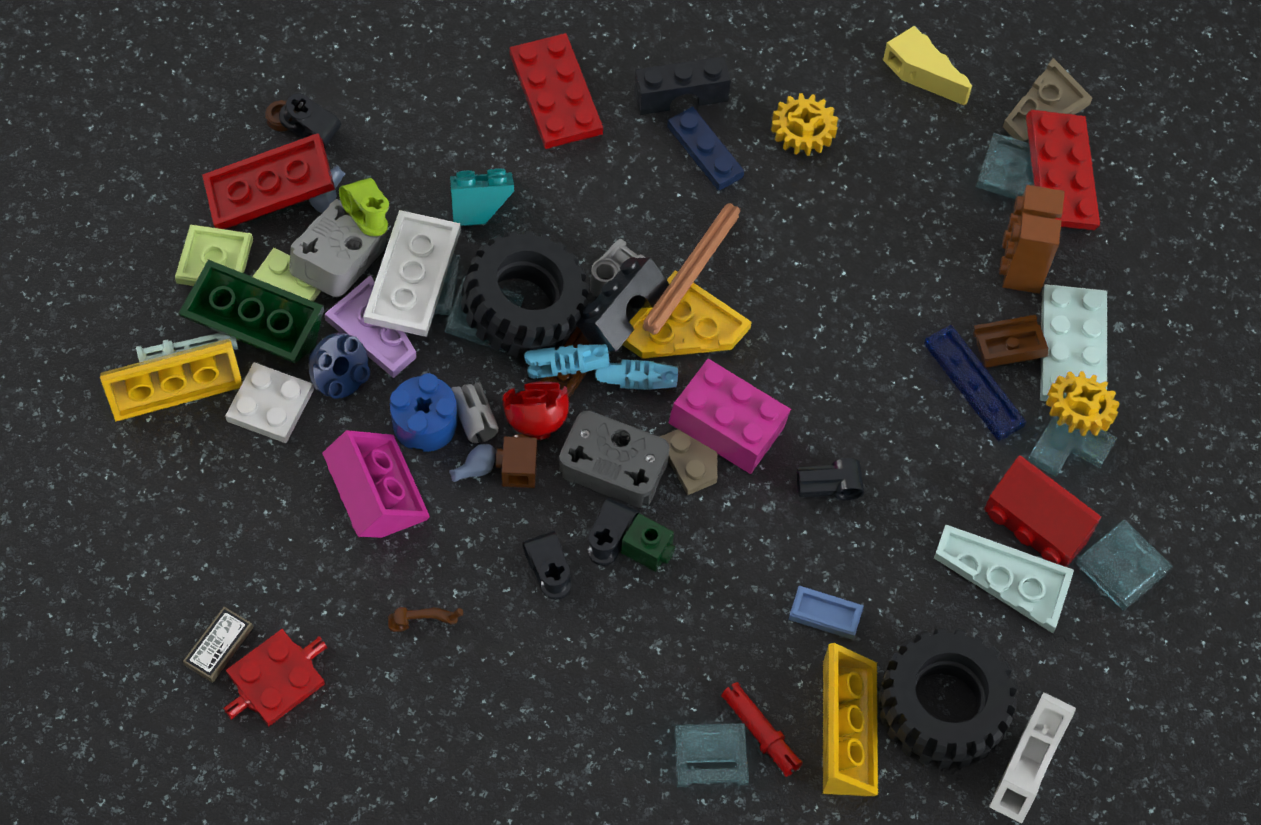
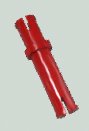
(771, 741)

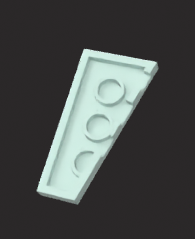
(1014, 577)

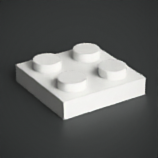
(269, 402)

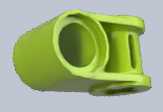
(365, 206)

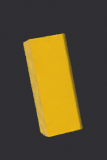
(171, 379)
(849, 723)

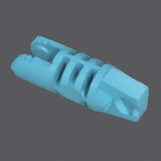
(550, 362)
(639, 375)

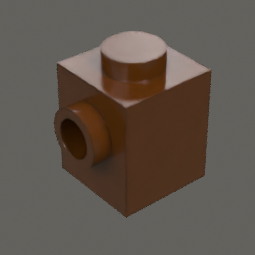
(518, 461)

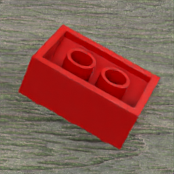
(1041, 513)

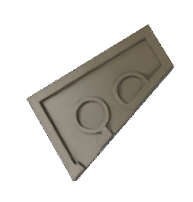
(1051, 92)

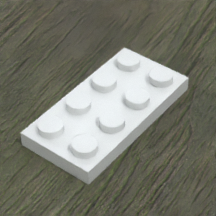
(412, 273)

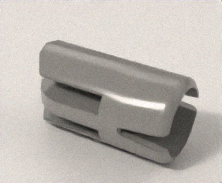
(475, 412)

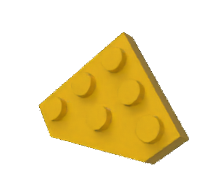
(695, 326)

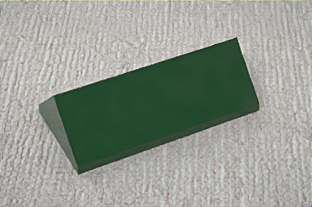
(253, 312)

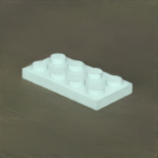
(1075, 334)

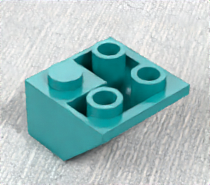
(479, 196)

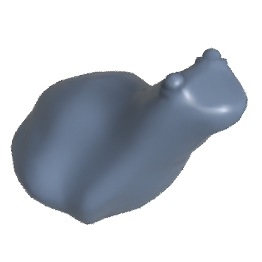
(323, 201)
(478, 463)

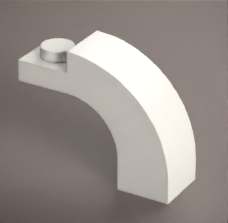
(1031, 757)

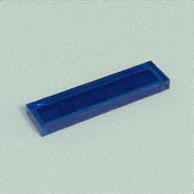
(975, 382)

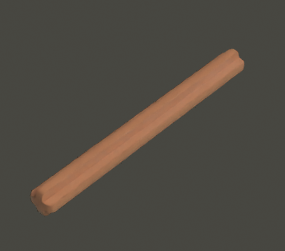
(691, 269)

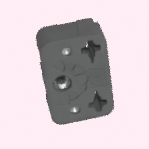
(611, 468)

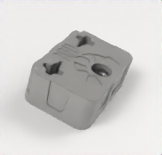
(334, 251)

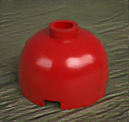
(537, 409)

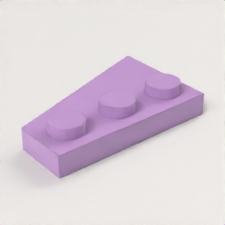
(383, 345)

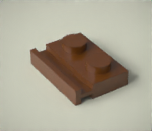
(1010, 341)

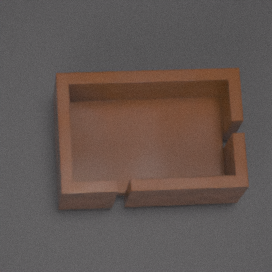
(1031, 238)

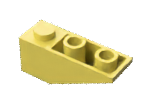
(922, 65)

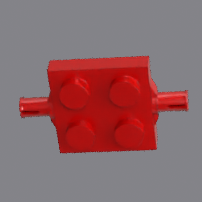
(275, 677)

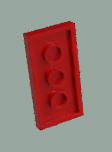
(556, 91)
(1064, 163)
(268, 182)

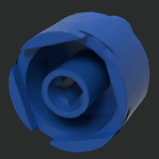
(424, 413)

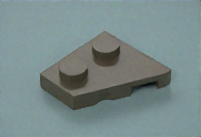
(691, 461)

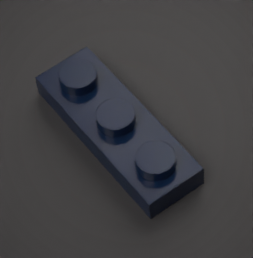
(705, 148)

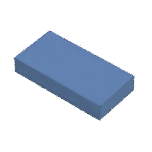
(826, 612)

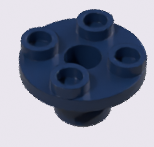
(338, 365)

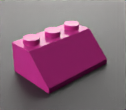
(374, 483)

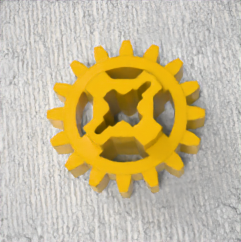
(804, 124)
(1082, 403)

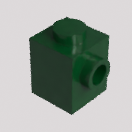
(648, 543)

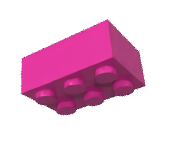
(729, 415)

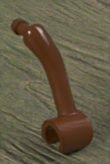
(399, 619)

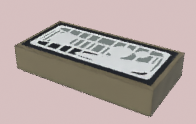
(218, 644)

